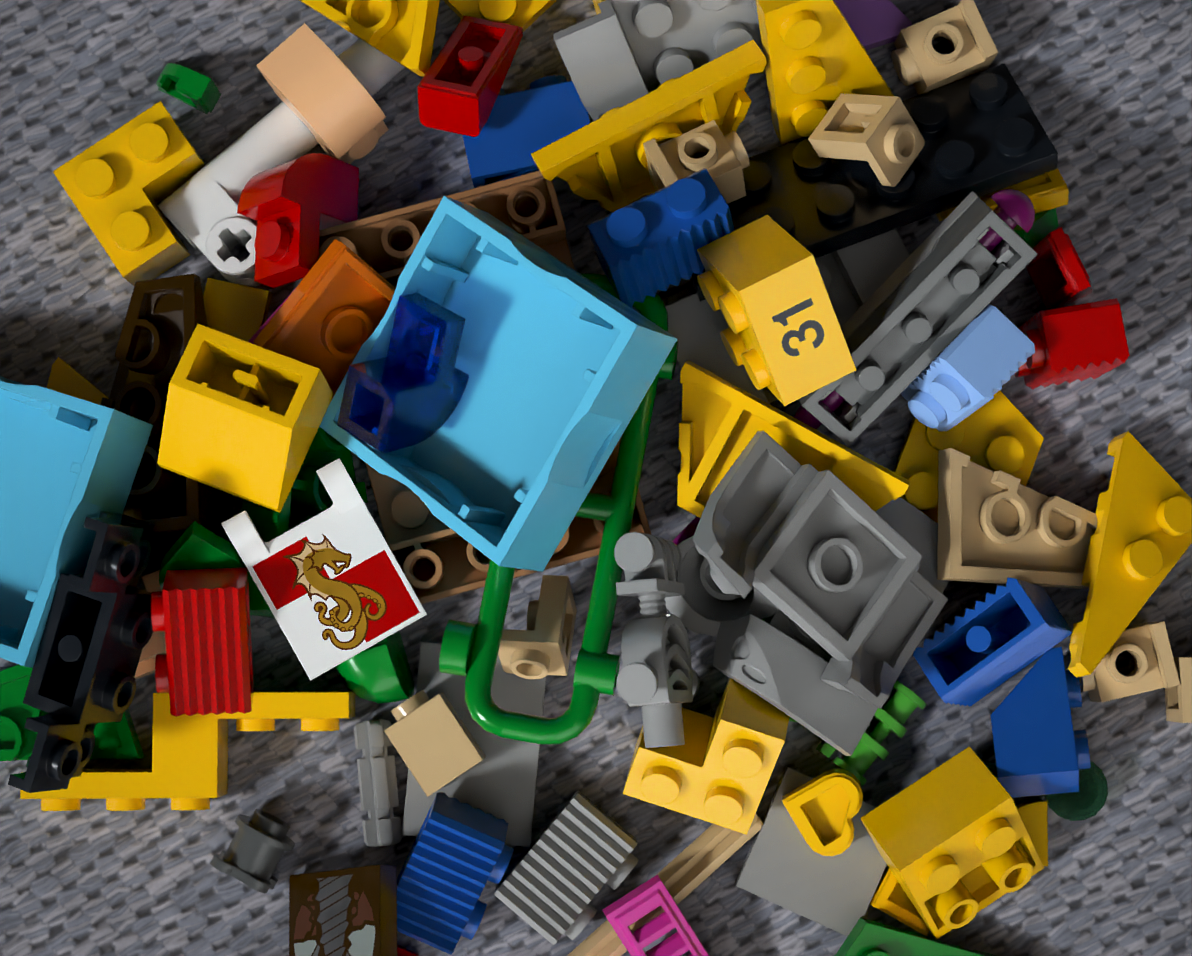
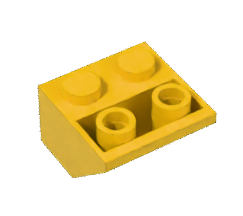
(241, 417)
(954, 842)

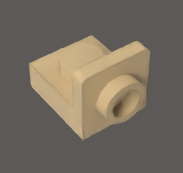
(871, 131)
(549, 634)

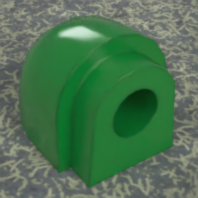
(379, 672)

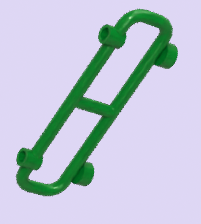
(474, 648)

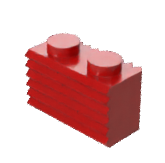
(1074, 343)
(206, 641)

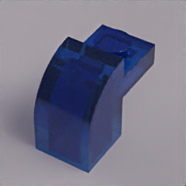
(414, 388)

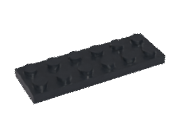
(975, 138)

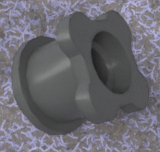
(255, 850)

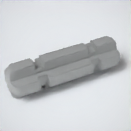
(377, 784)

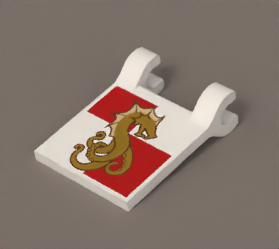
(329, 578)

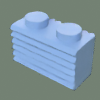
(968, 371)

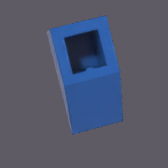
(1035, 732)

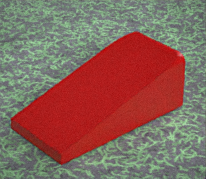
(467, 76)

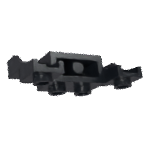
(88, 652)

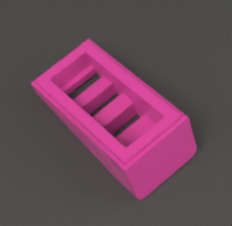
(640, 903)

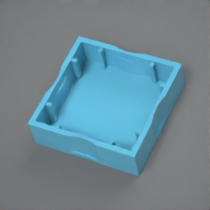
(546, 392)
(56, 468)

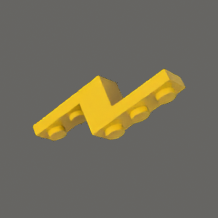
(193, 752)

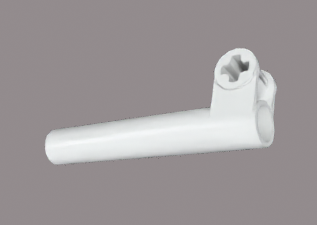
(208, 201)

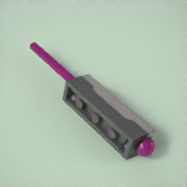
(920, 312)

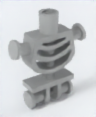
(656, 645)

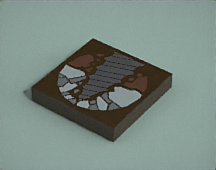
(344, 912)

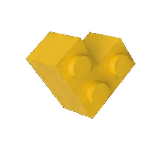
(119, 189)
(721, 765)

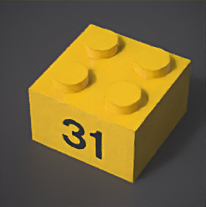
(774, 310)

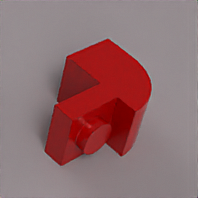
(292, 207)

